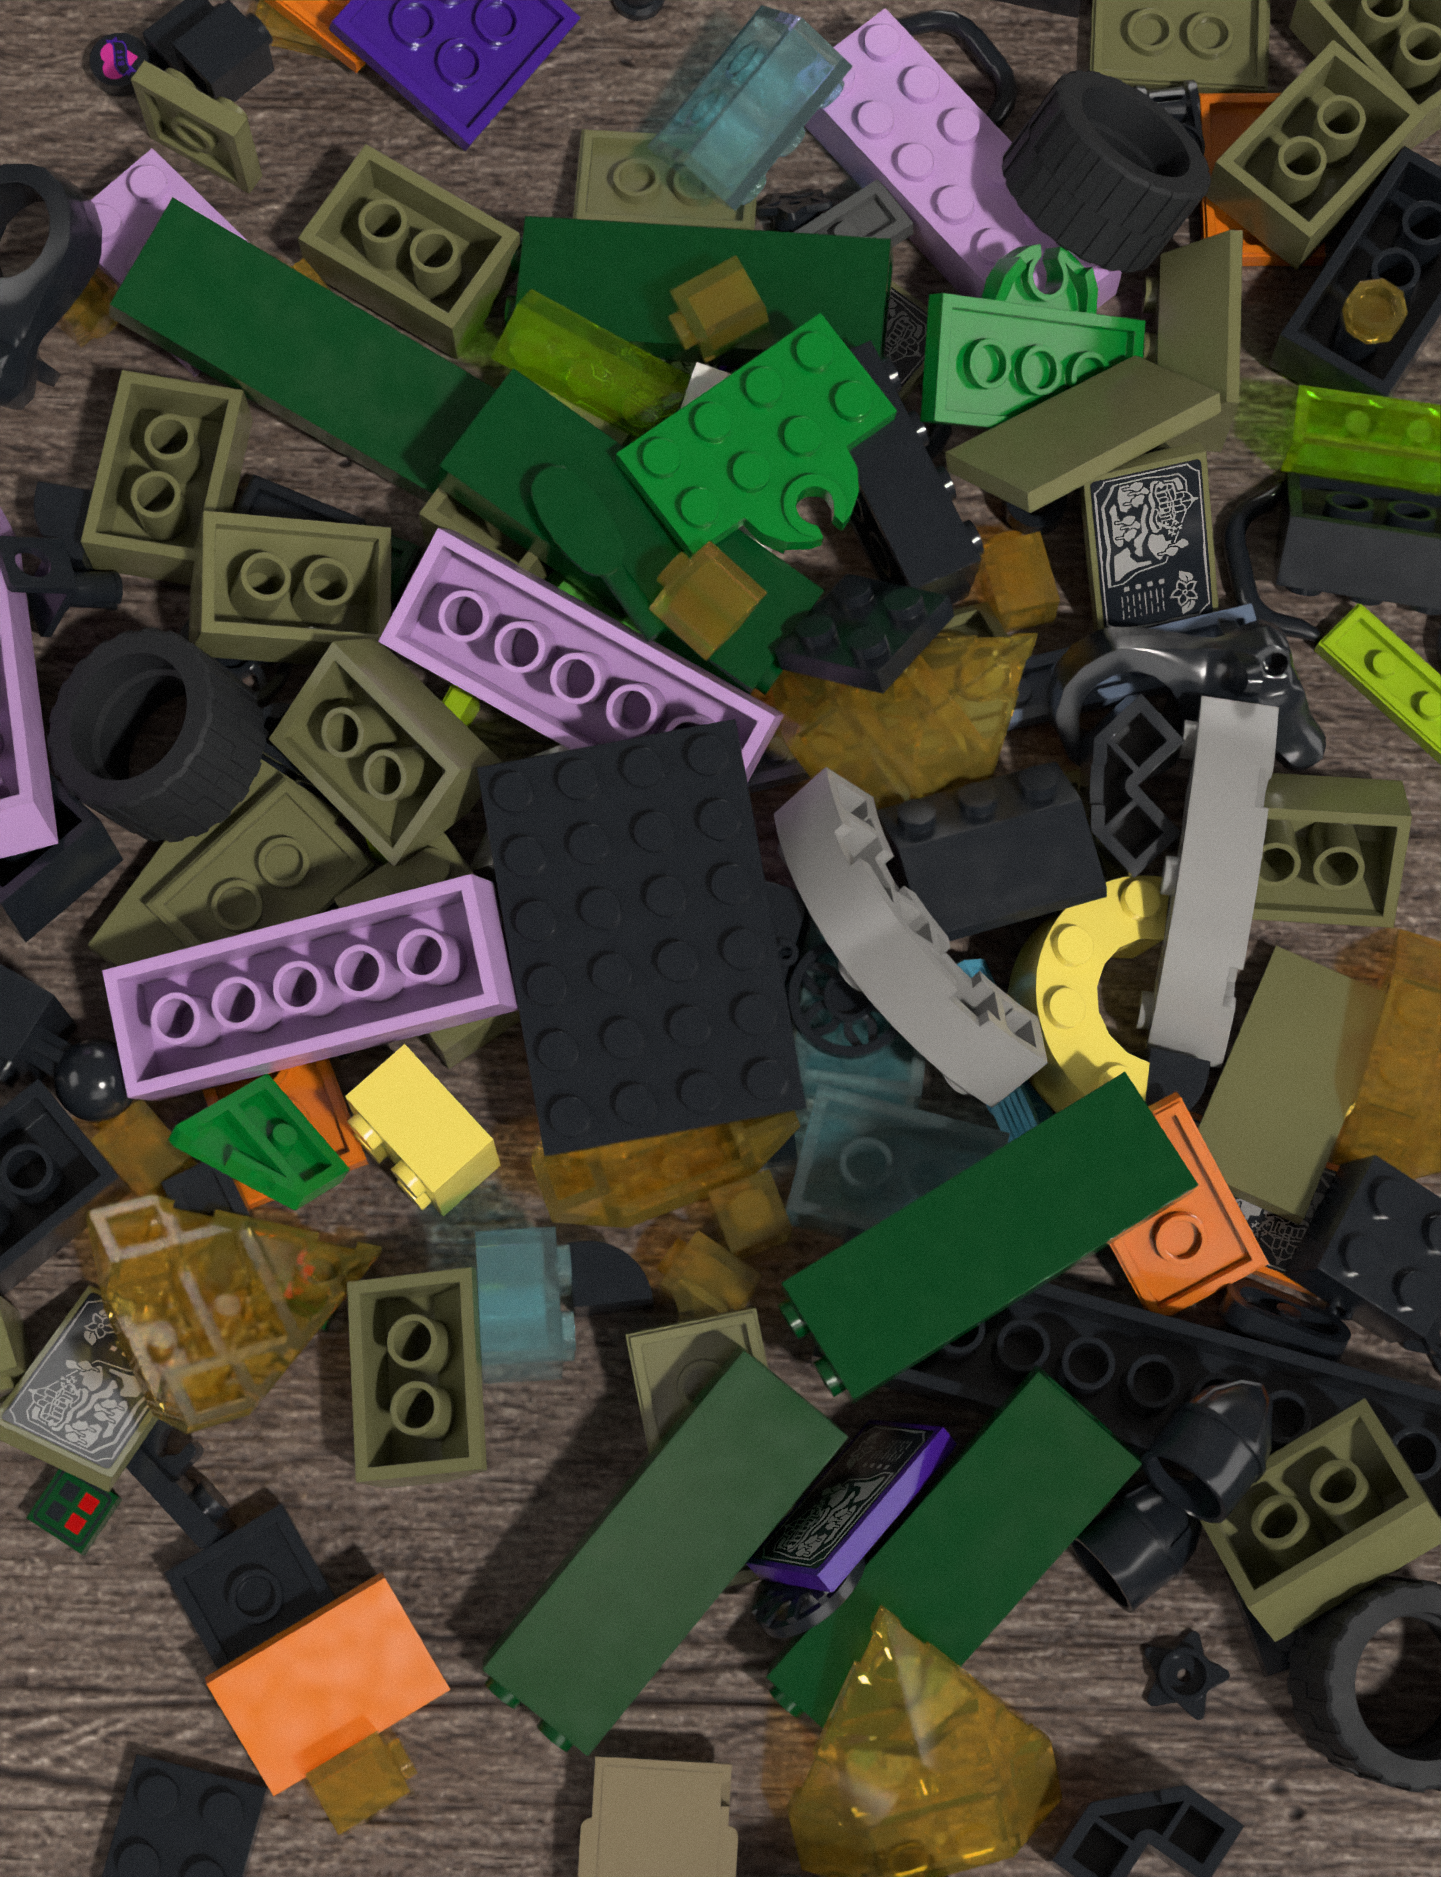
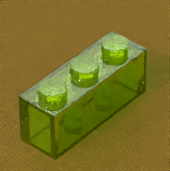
(590, 365)
(1364, 439)

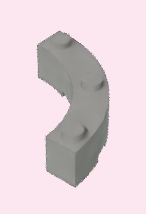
(1212, 878)
(897, 948)

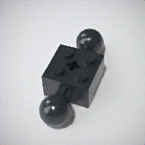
(36, 1044)

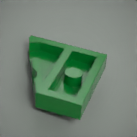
(263, 1144)

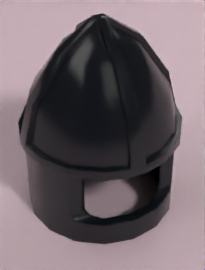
(1219, 1438)
(1137, 1544)

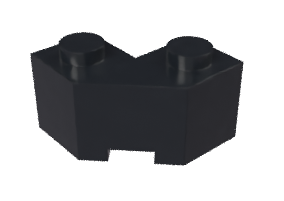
(212, 47)
(1113, 763)
(1168, 1822)

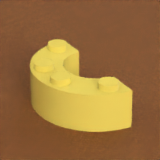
(1059, 982)

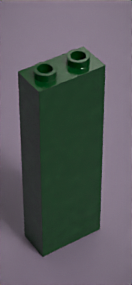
(626, 270)
(298, 349)
(531, 430)
(985, 1239)
(969, 1540)
(661, 1552)

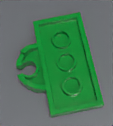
(1017, 342)
(763, 445)

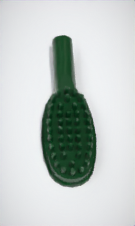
(591, 539)

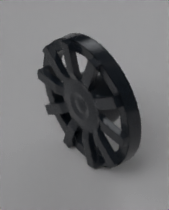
(806, 1606)

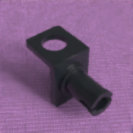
(55, 583)

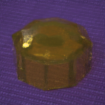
(1374, 311)

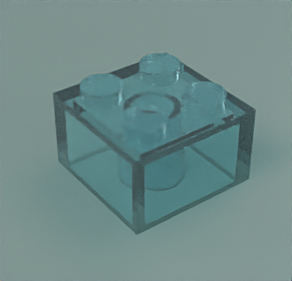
(519, 1305)

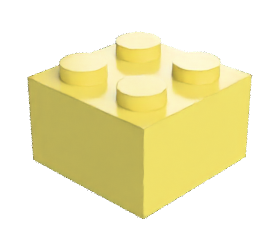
(423, 1130)

